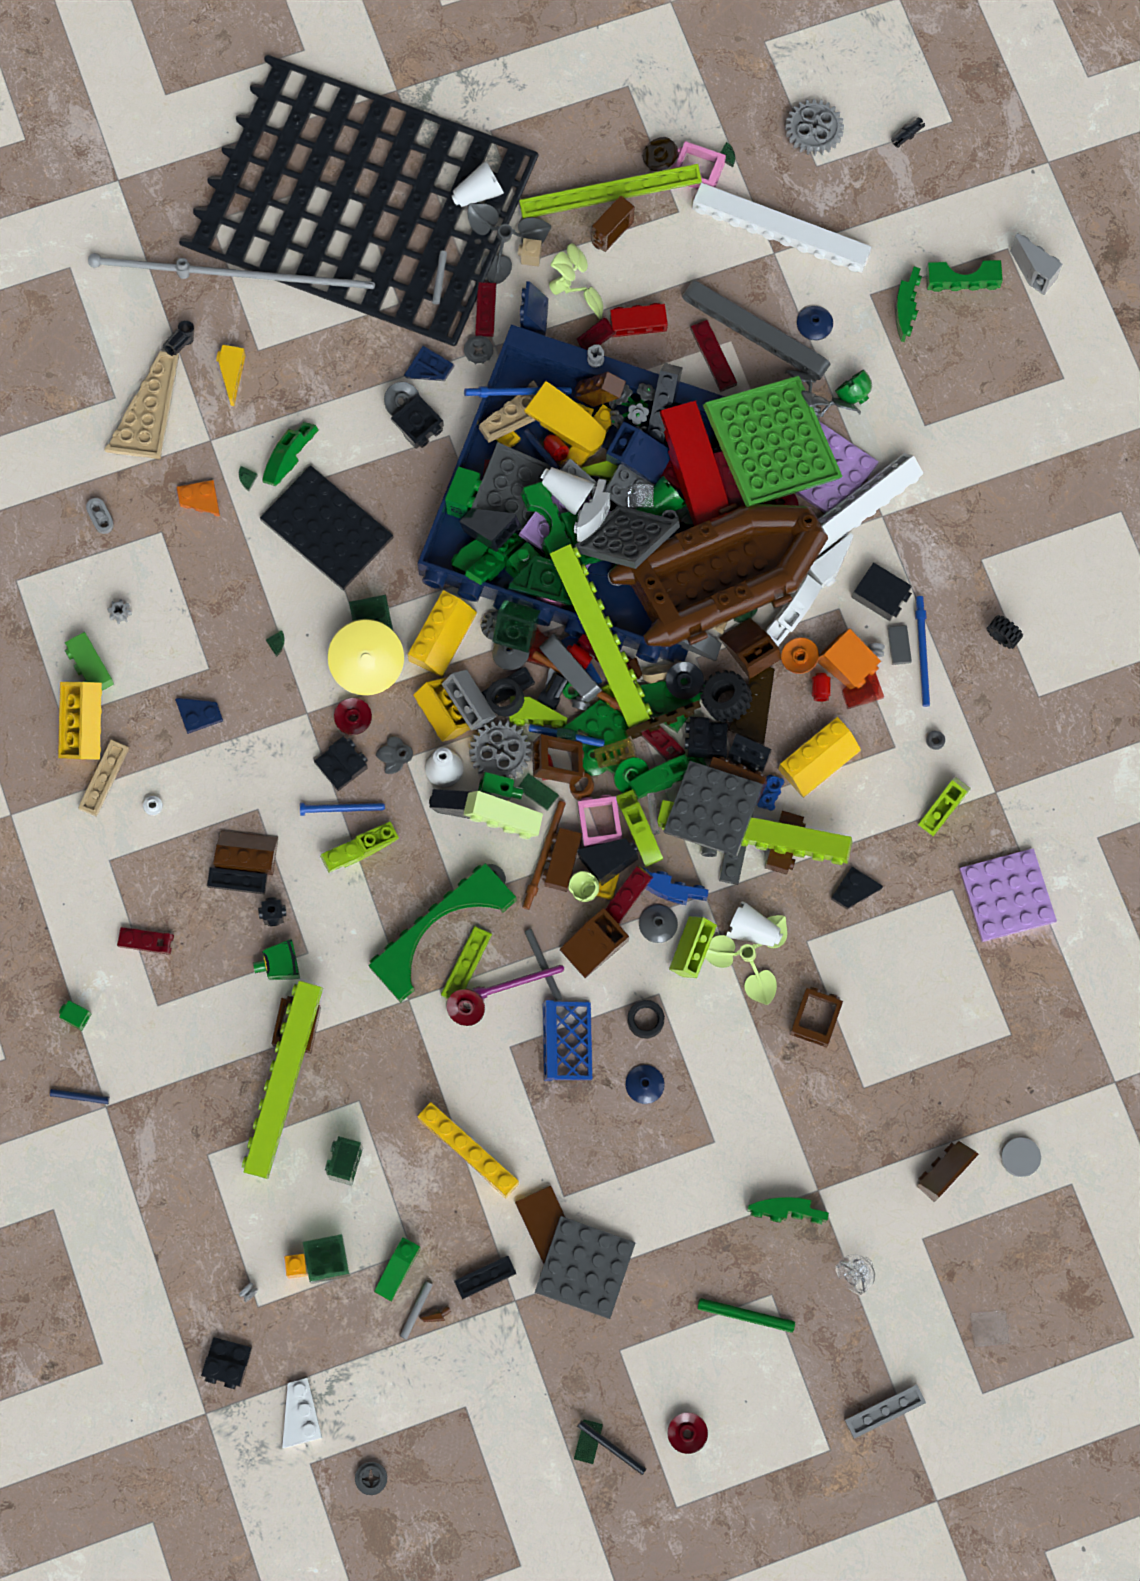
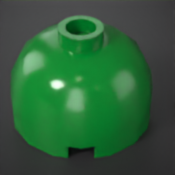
(856, 388)

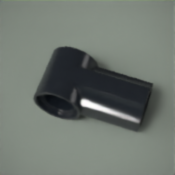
(180, 338)
(551, 694)

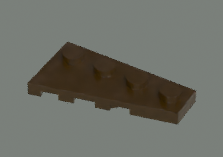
(669, 718)
(754, 722)

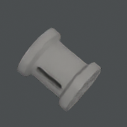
(595, 350)

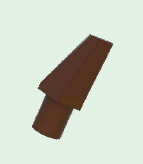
(634, 664)
(435, 1315)

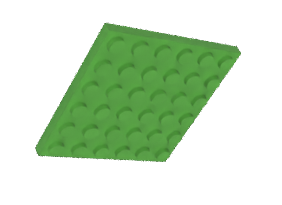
(772, 441)

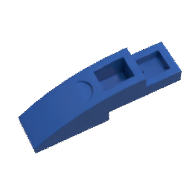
(677, 892)

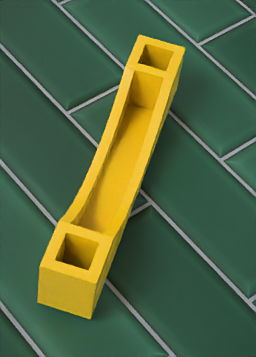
(468, 1149)

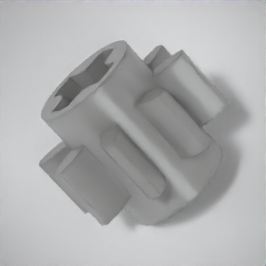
(116, 615)

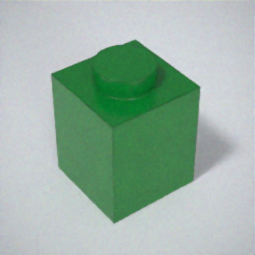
(74, 1015)

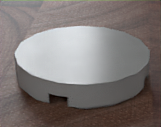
(1021, 1157)

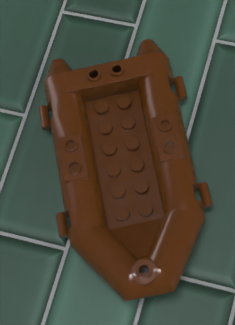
(724, 569)

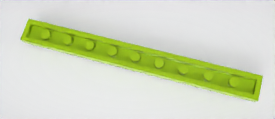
(610, 191)

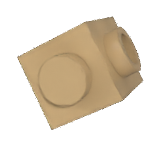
(530, 252)

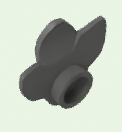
(392, 755)

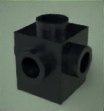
(275, 918)

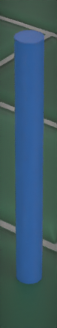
(579, 738)

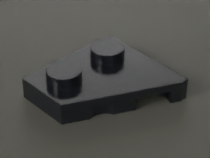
(855, 889)

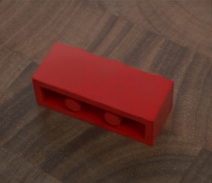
(639, 319)

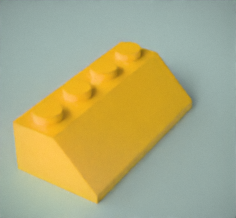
(442, 634)
(80, 720)
(819, 757)

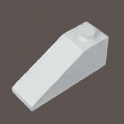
(827, 566)

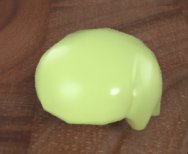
(584, 886)

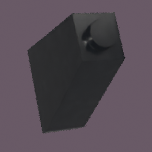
(490, 527)
(449, 802)
(608, 858)

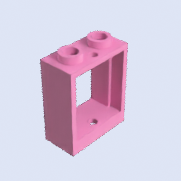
(717, 158)
(589, 802)

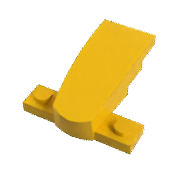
(570, 422)

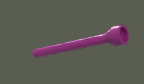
(484, 992)

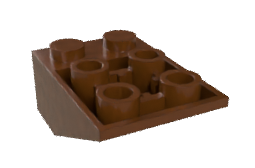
(751, 647)
(594, 943)

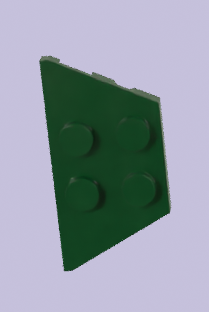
(541, 580)

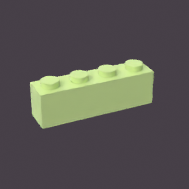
(503, 814)

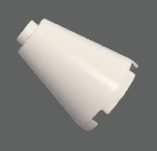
(477, 187)
(567, 488)
(444, 768)
(753, 927)

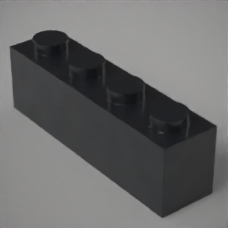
(664, 398)

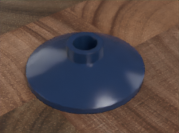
(814, 330)
(643, 1094)

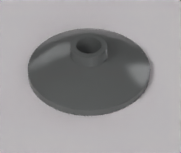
(399, 390)
(509, 660)
(657, 933)

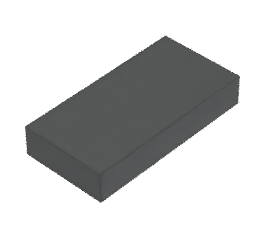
(899, 645)

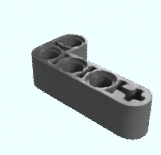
(570, 668)

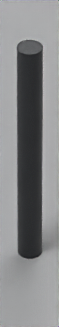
(611, 1447)

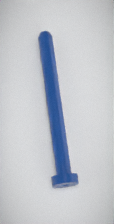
(340, 808)

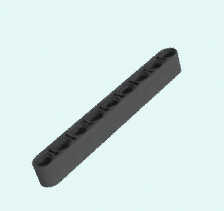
(756, 330)

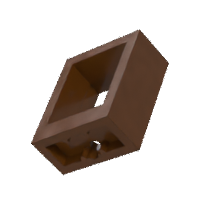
(612, 224)
(540, 759)
(280, 1019)
(809, 1035)

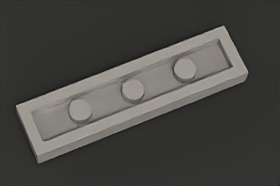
(885, 1411)

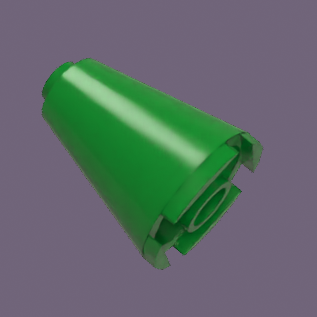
(664, 499)

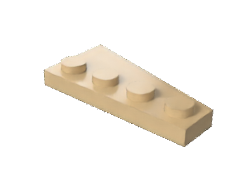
(508, 418)

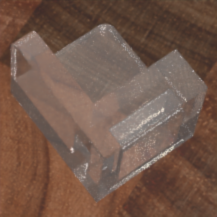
(640, 495)

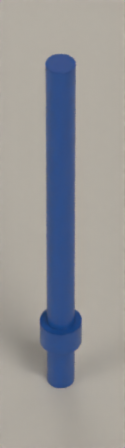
(484, 391)
(920, 616)

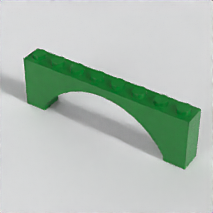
(479, 890)

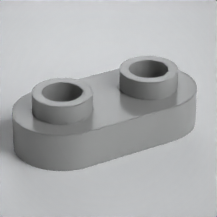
(101, 516)

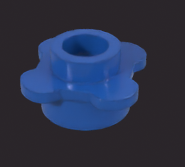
(779, 782)
(767, 805)

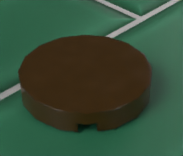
(660, 154)

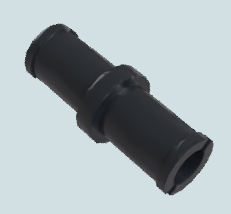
(908, 132)

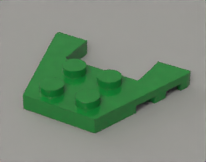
(601, 723)

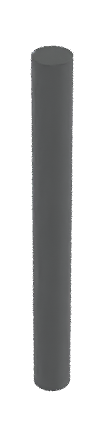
(543, 964)

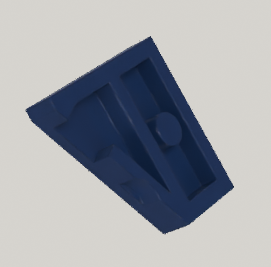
(429, 366)
(198, 714)

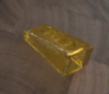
(614, 747)

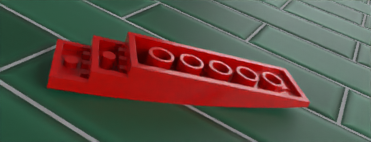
(694, 462)

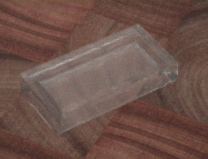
(653, 813)

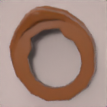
(584, 793)

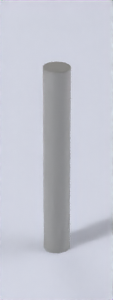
(439, 277)
(416, 1310)

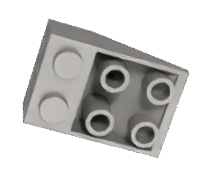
(1035, 264)

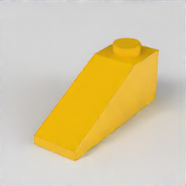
(231, 363)

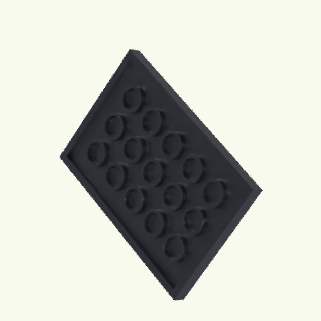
(326, 527)

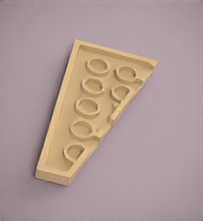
(147, 416)

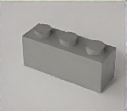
(468, 699)

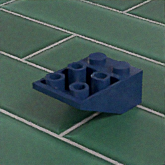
(533, 309)
(638, 453)

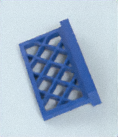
(550, 1040)

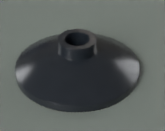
(686, 671)

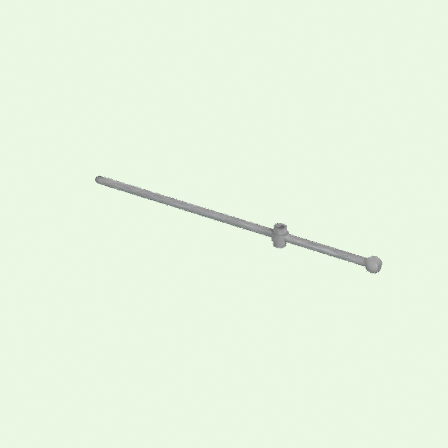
(184, 269)

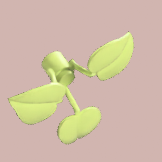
(563, 264)
(760, 986)

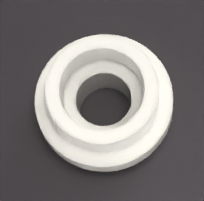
(152, 811)

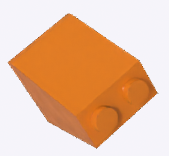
(849, 659)

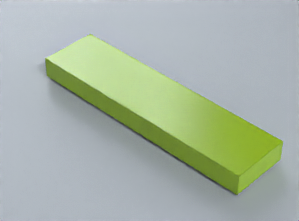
(467, 961)

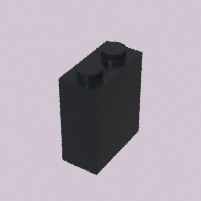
(882, 592)

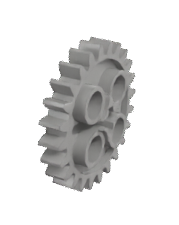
(810, 141)
(509, 737)

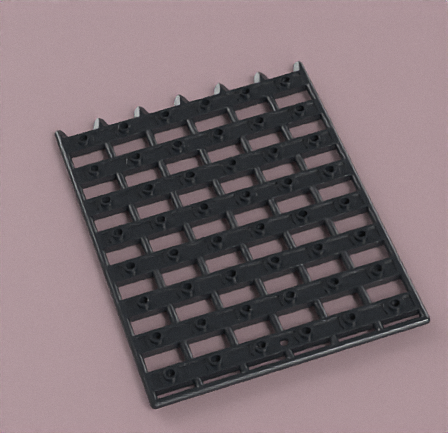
(343, 191)

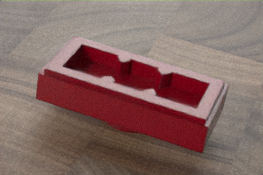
(596, 335)

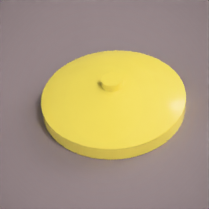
(365, 657)

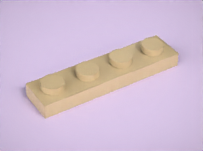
(103, 778)

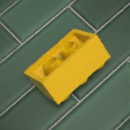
(441, 710)

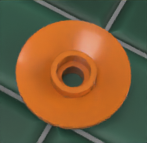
(797, 648)

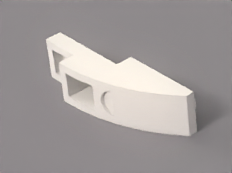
(593, 513)
(794, 610)

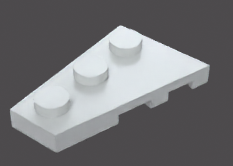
(300, 1415)

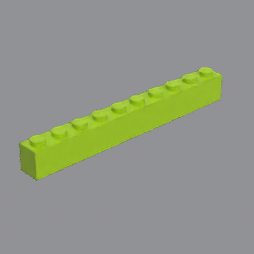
(600, 635)
(787, 838)
(283, 1079)

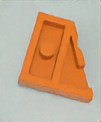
(199, 497)

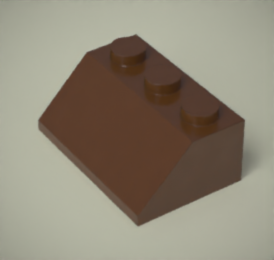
(246, 852)
(946, 1170)

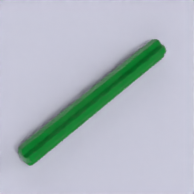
(746, 1315)

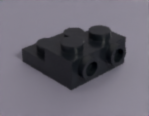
(418, 422)
(706, 738)
(749, 753)
(341, 763)
(226, 1363)

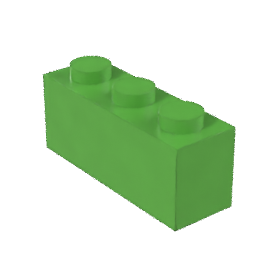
(87, 661)

